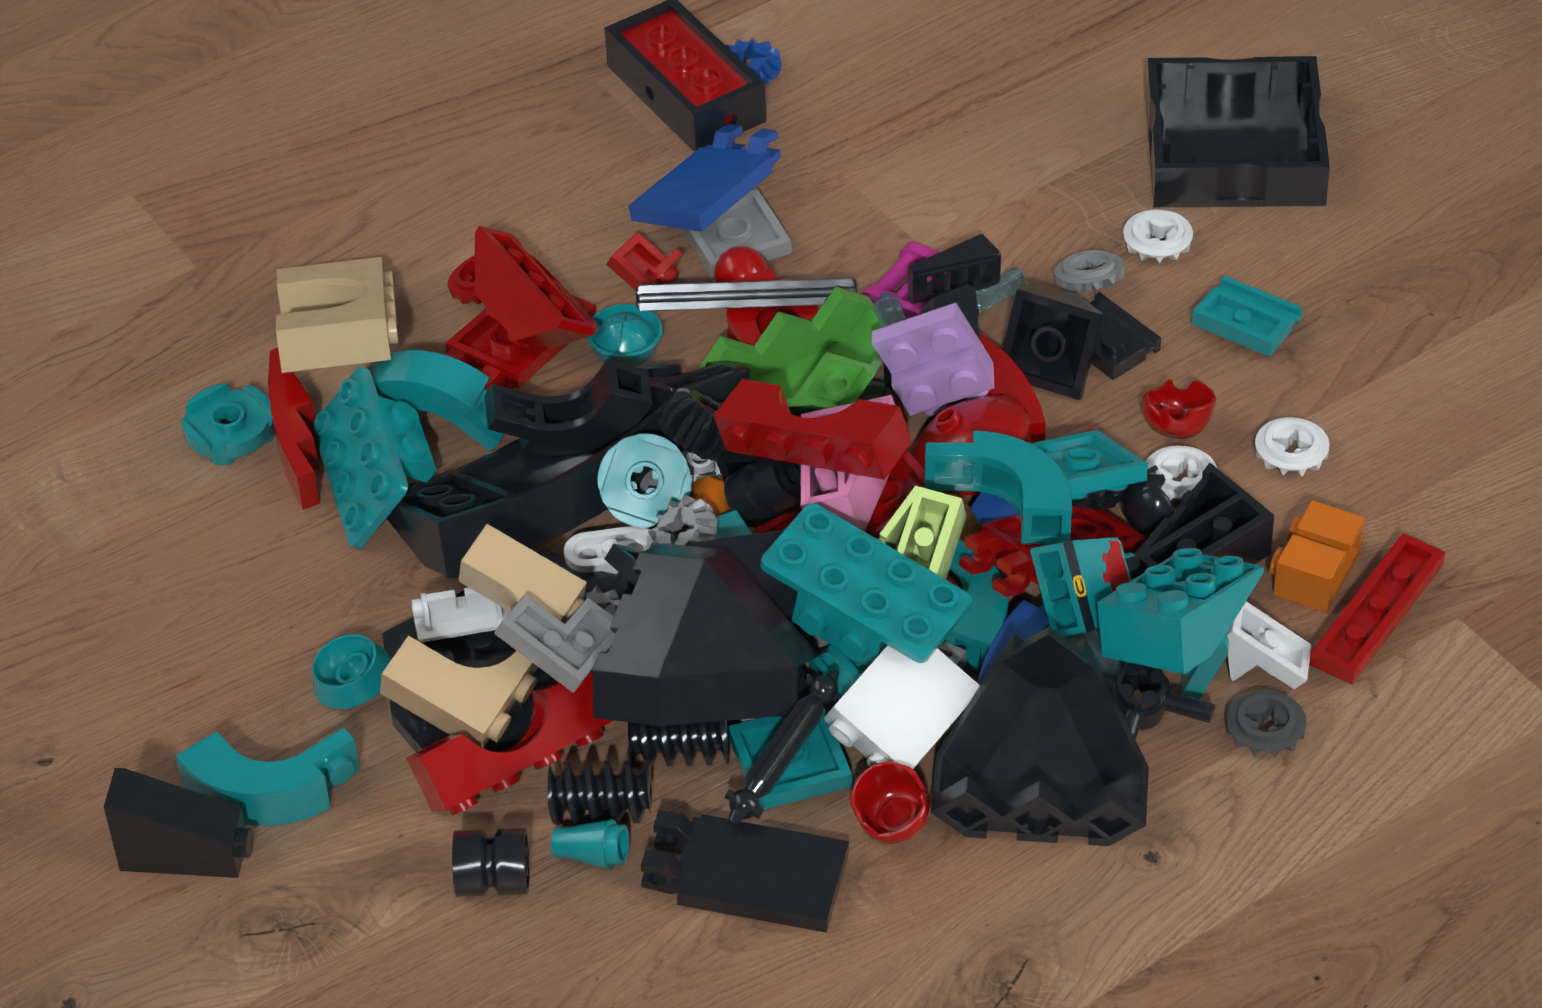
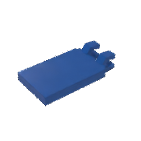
(708, 181)

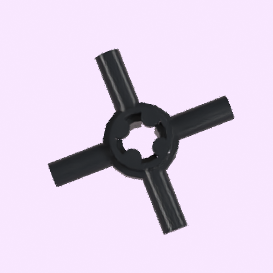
(1155, 699)

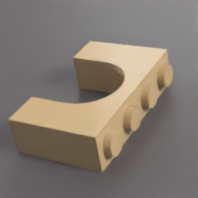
(335, 314)
(472, 698)

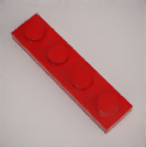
(1377, 609)

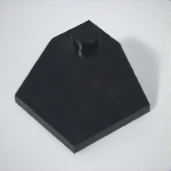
(1052, 338)

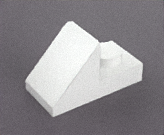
(1268, 644)

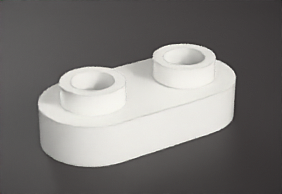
(588, 549)

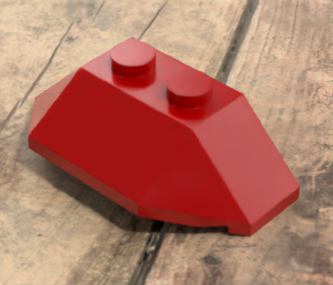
(525, 294)

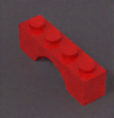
(858, 440)
(458, 769)

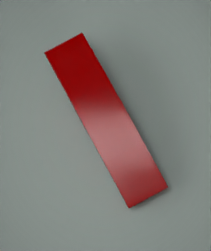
(293, 427)

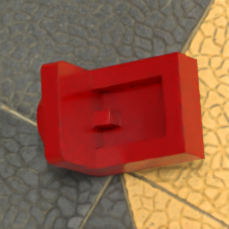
(643, 263)

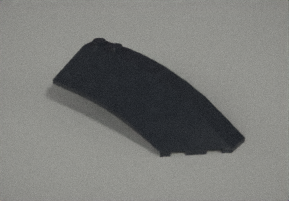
(532, 493)

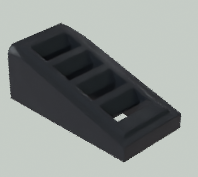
(970, 262)

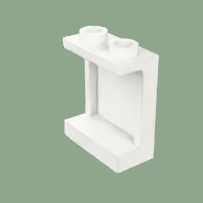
(901, 707)

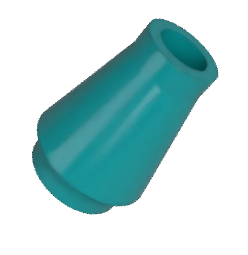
(595, 844)

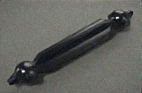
(783, 747)

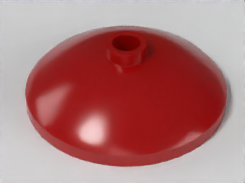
(958, 422)

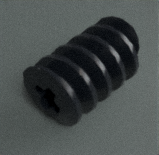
(676, 739)
(599, 792)

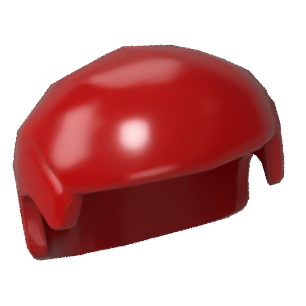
(1178, 411)
(890, 802)

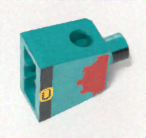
(1078, 576)

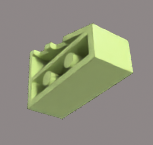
(927, 529)

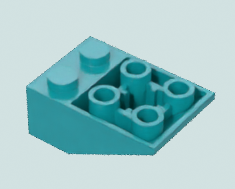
(1176, 610)

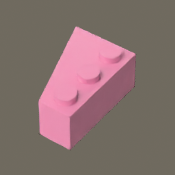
(839, 492)

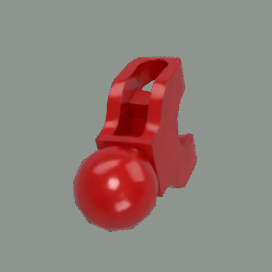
(749, 323)

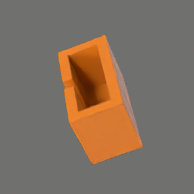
(1317, 555)

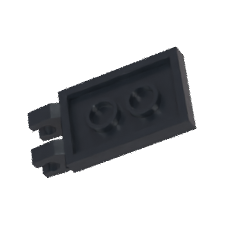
(746, 869)

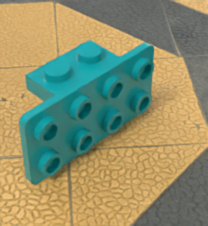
(368, 452)
(862, 590)

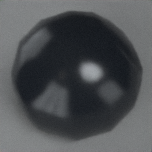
(1146, 503)

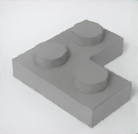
(558, 648)

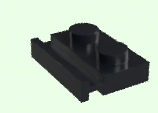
(1121, 339)

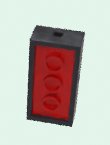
(684, 73)

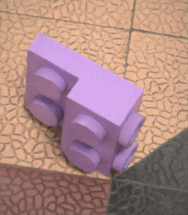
(934, 360)

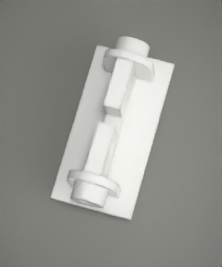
(445, 616)

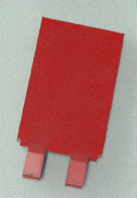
(488, 349)
(1002, 542)

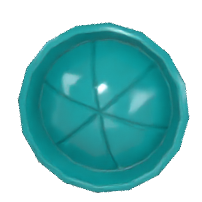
(626, 334)
(348, 671)

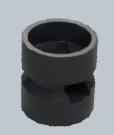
(763, 490)
(490, 862)

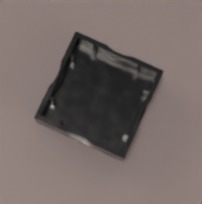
(1236, 132)

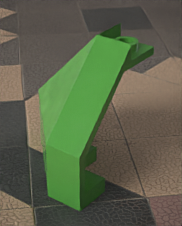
(816, 360)

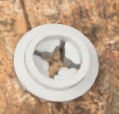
(1162, 224)
(1279, 435)
(1173, 461)

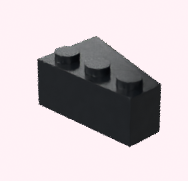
(1214, 519)

